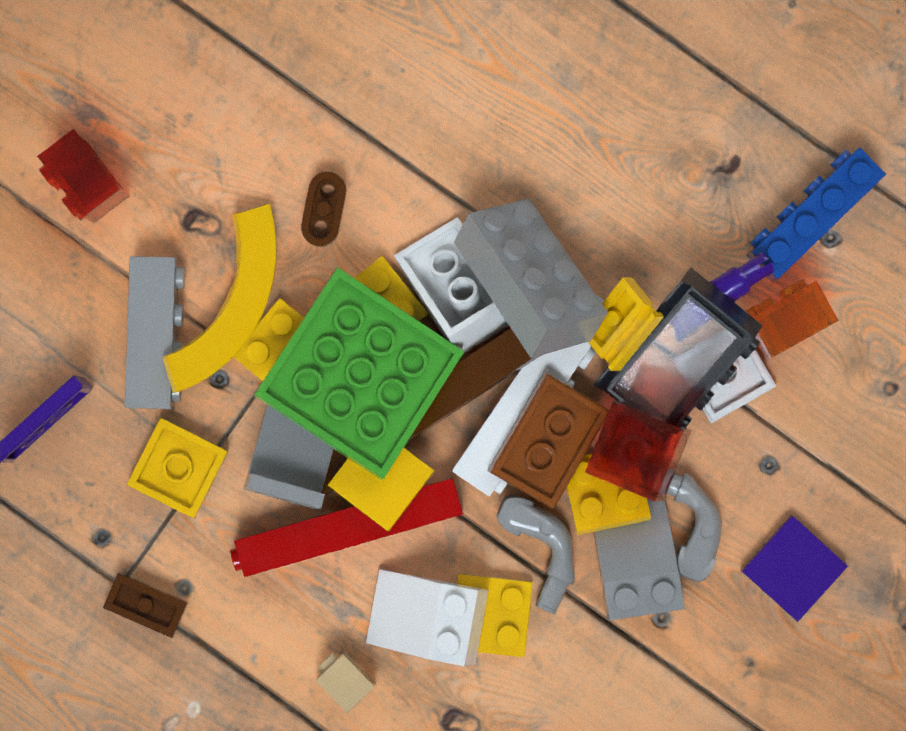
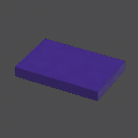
(43, 418)

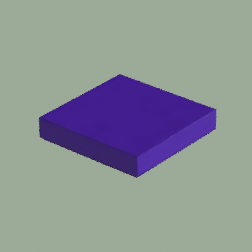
(794, 568)

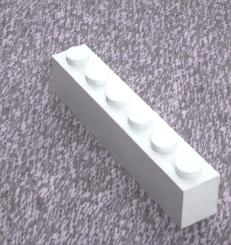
(492, 434)

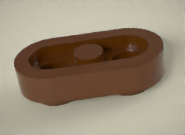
(323, 210)

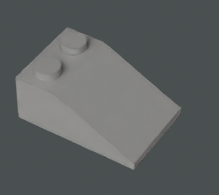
(639, 567)

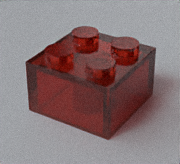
(83, 177)
(638, 451)

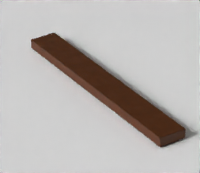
(465, 383)

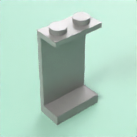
(288, 462)

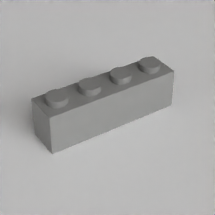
(152, 330)

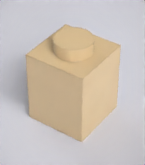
(344, 680)

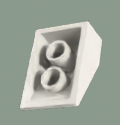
(450, 288)
(427, 617)

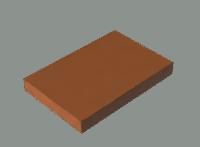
(548, 440)

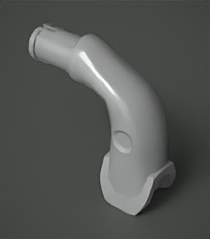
(523, 516)
(698, 555)

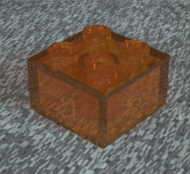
(791, 319)

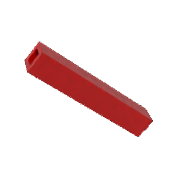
(339, 531)

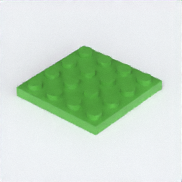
(359, 373)

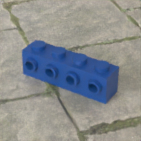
(822, 208)

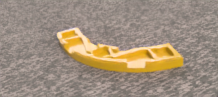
(241, 307)

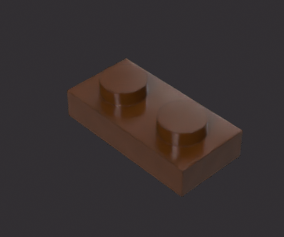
(145, 605)

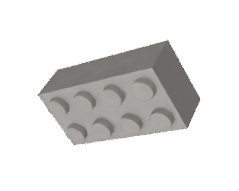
(530, 277)

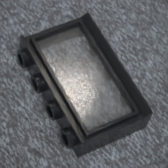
(685, 352)

